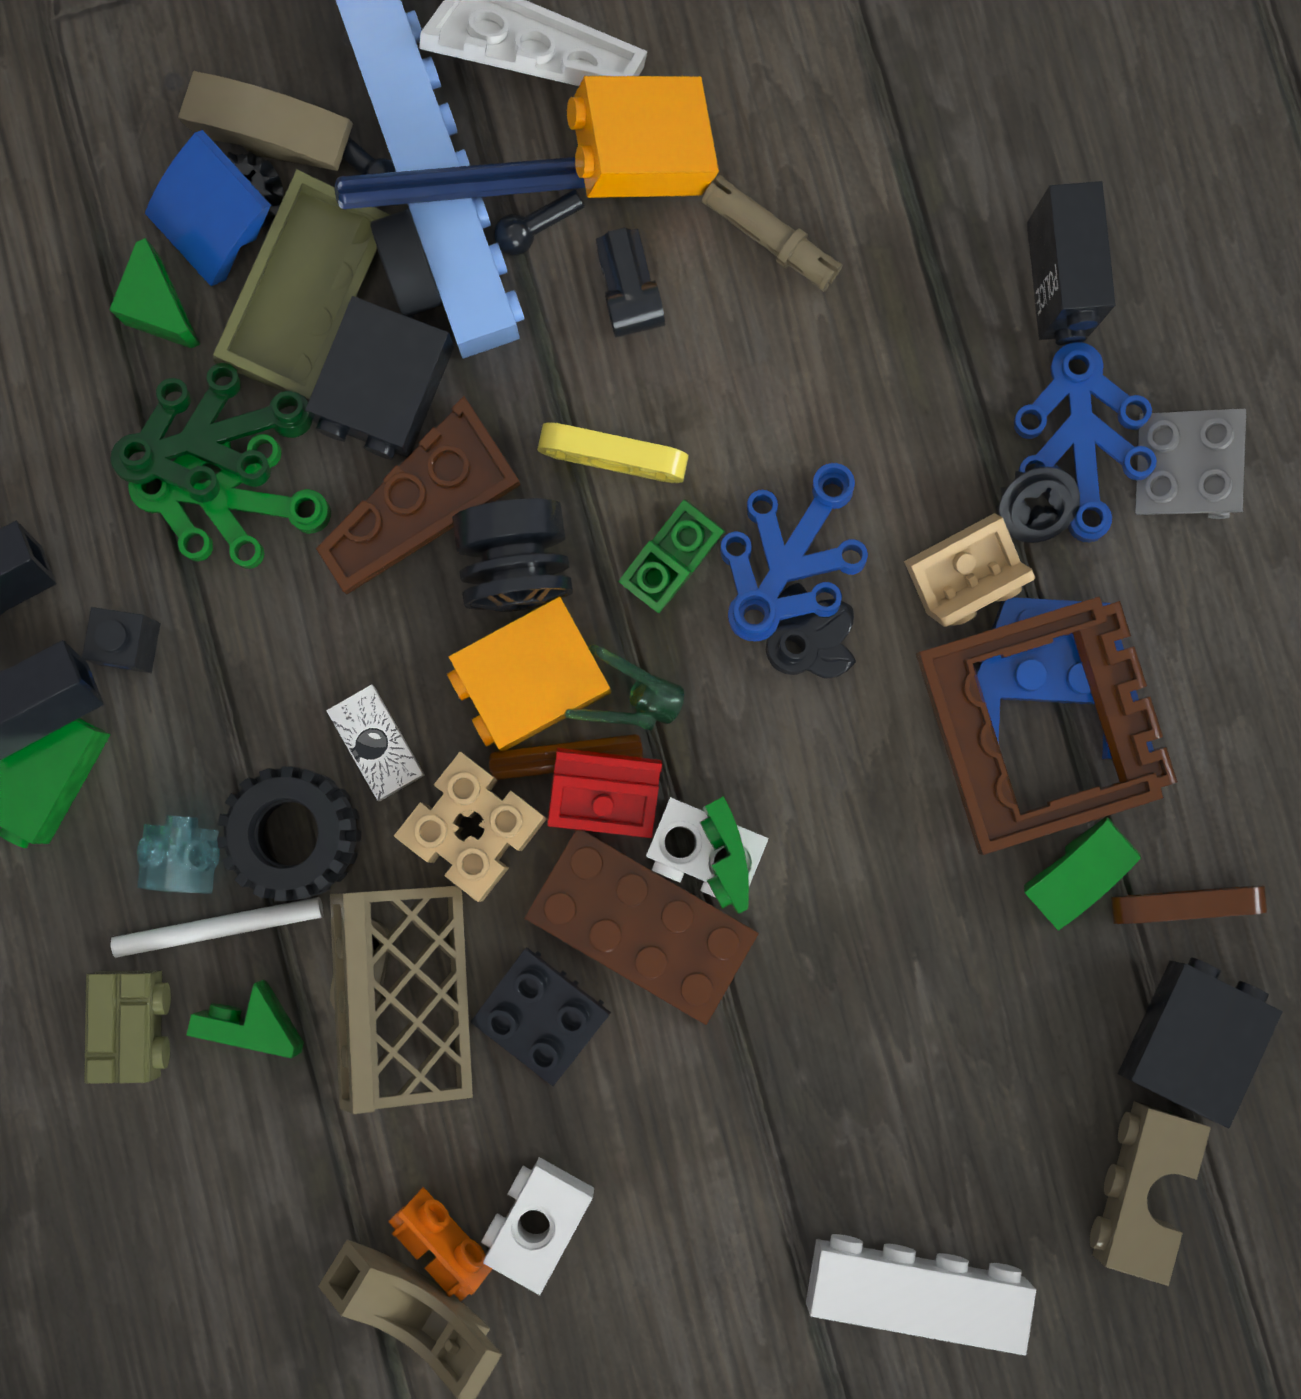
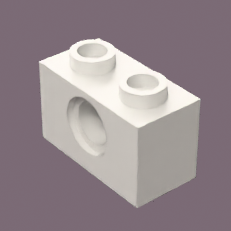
(529, 1256)

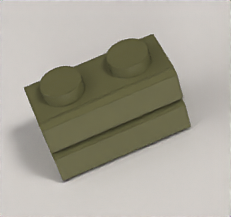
(125, 1026)

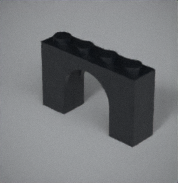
(52, 684)

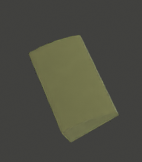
(299, 288)

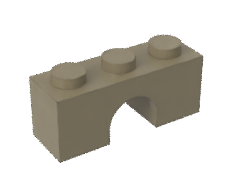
(1151, 1147)

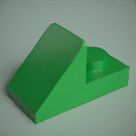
(263, 1029)

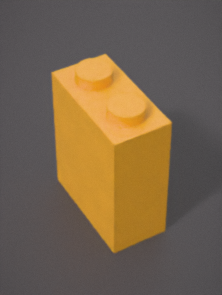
(642, 136)
(527, 675)

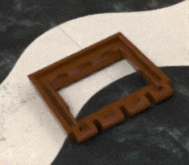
(974, 745)

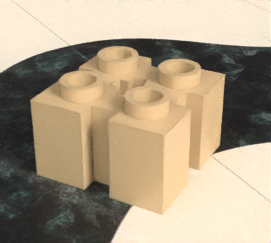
(437, 830)

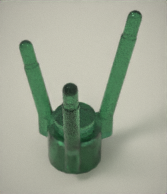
(651, 695)

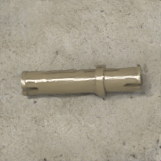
(776, 236)

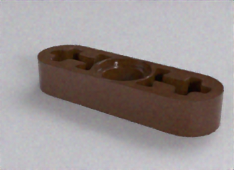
(1188, 904)

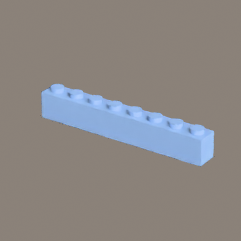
(419, 139)

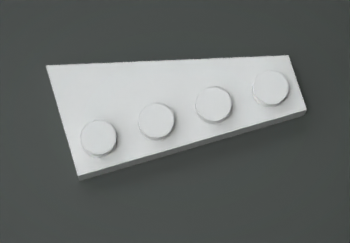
(527, 41)

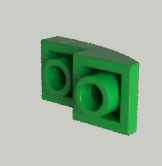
(671, 556)
(731, 872)
(1083, 874)

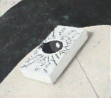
(375, 742)

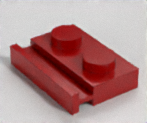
(604, 792)

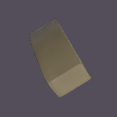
(264, 121)

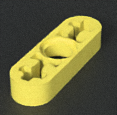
(613, 452)

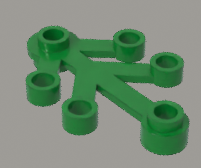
(169, 496)

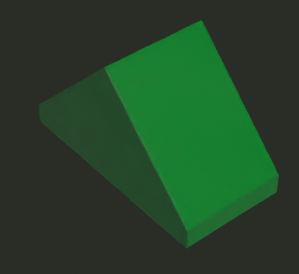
(149, 299)

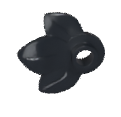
(817, 638)

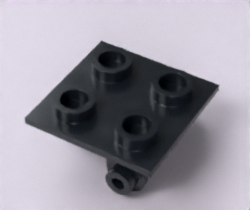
(540, 1016)

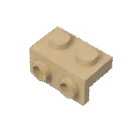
(968, 572)

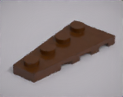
(416, 502)

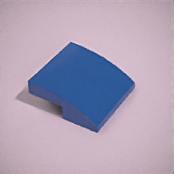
(207, 208)

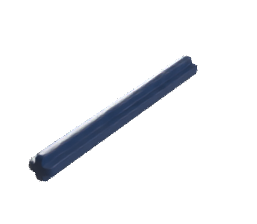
(456, 183)

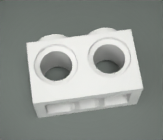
(699, 861)

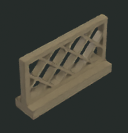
(356, 1006)

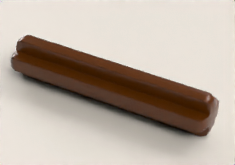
(542, 758)

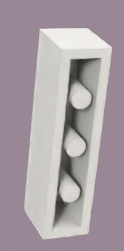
(921, 1295)

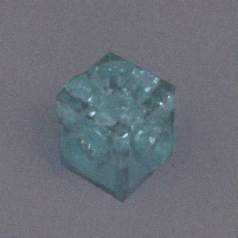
(177, 856)

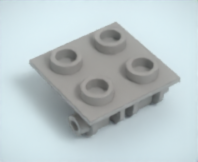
(1196, 465)

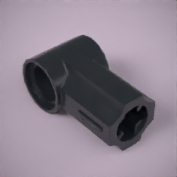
(631, 295)

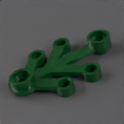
(204, 437)

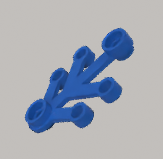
(1085, 430)
(788, 561)

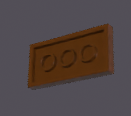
(641, 926)

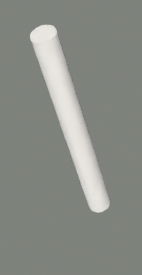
(216, 927)

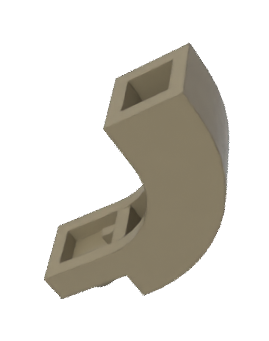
(415, 1311)

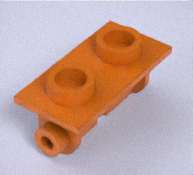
(428, 1226)

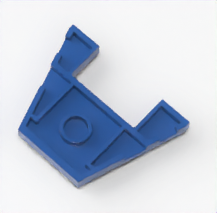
(1038, 674)

